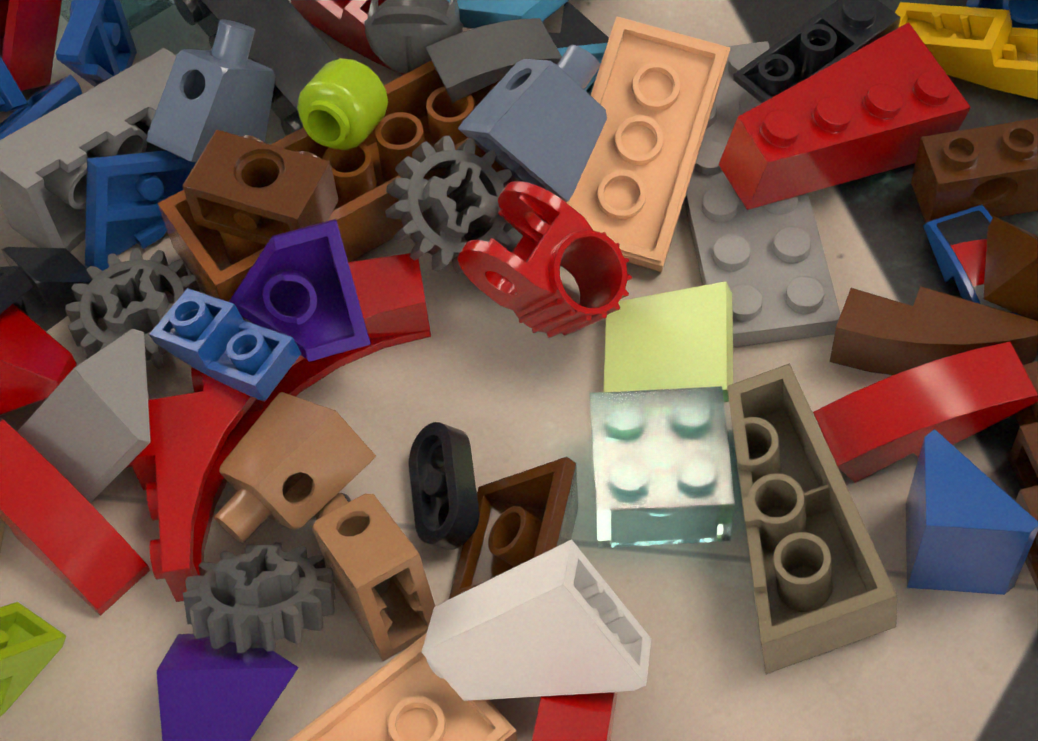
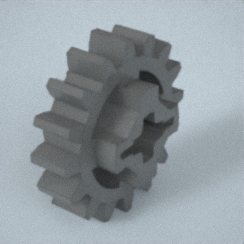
(431, 216)
(127, 298)
(259, 597)

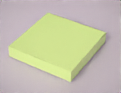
(671, 341)

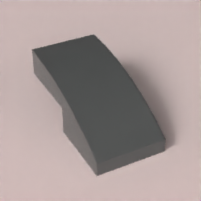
(488, 53)

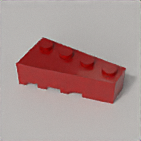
(843, 122)

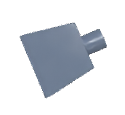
(213, 92)
(541, 121)

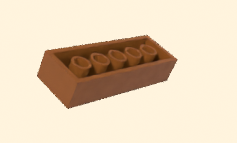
(415, 114)

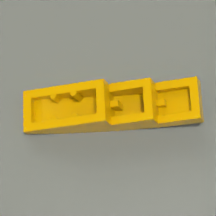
(977, 45)

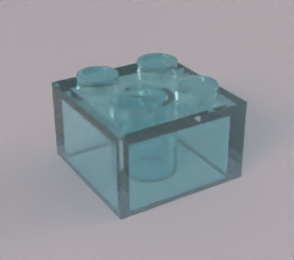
(661, 467)

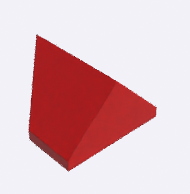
(29, 361)

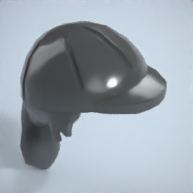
(404, 28)

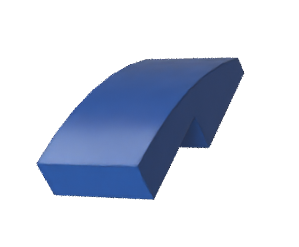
(224, 346)

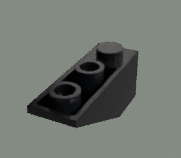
(816, 45)

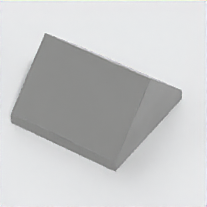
(96, 416)

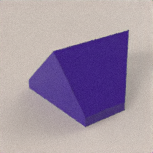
(305, 291)
(217, 691)

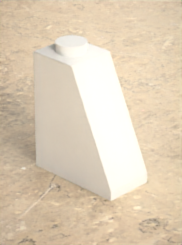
(538, 633)

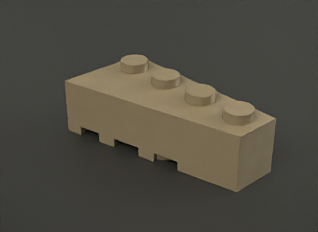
(807, 543)

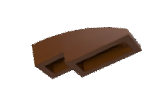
(896, 337)

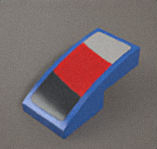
(960, 250)

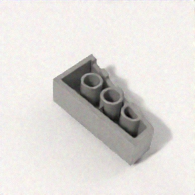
(47, 160)

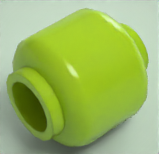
(342, 104)

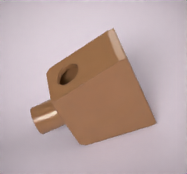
(289, 466)
(364, 550)

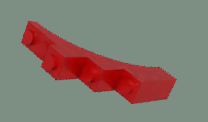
(200, 429)

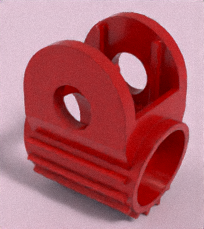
(530, 274)

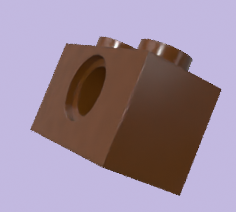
(976, 168)
(258, 188)

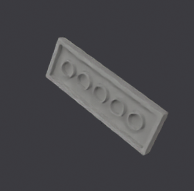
(763, 253)

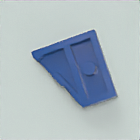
(96, 40)
(125, 200)

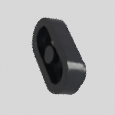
(443, 486)

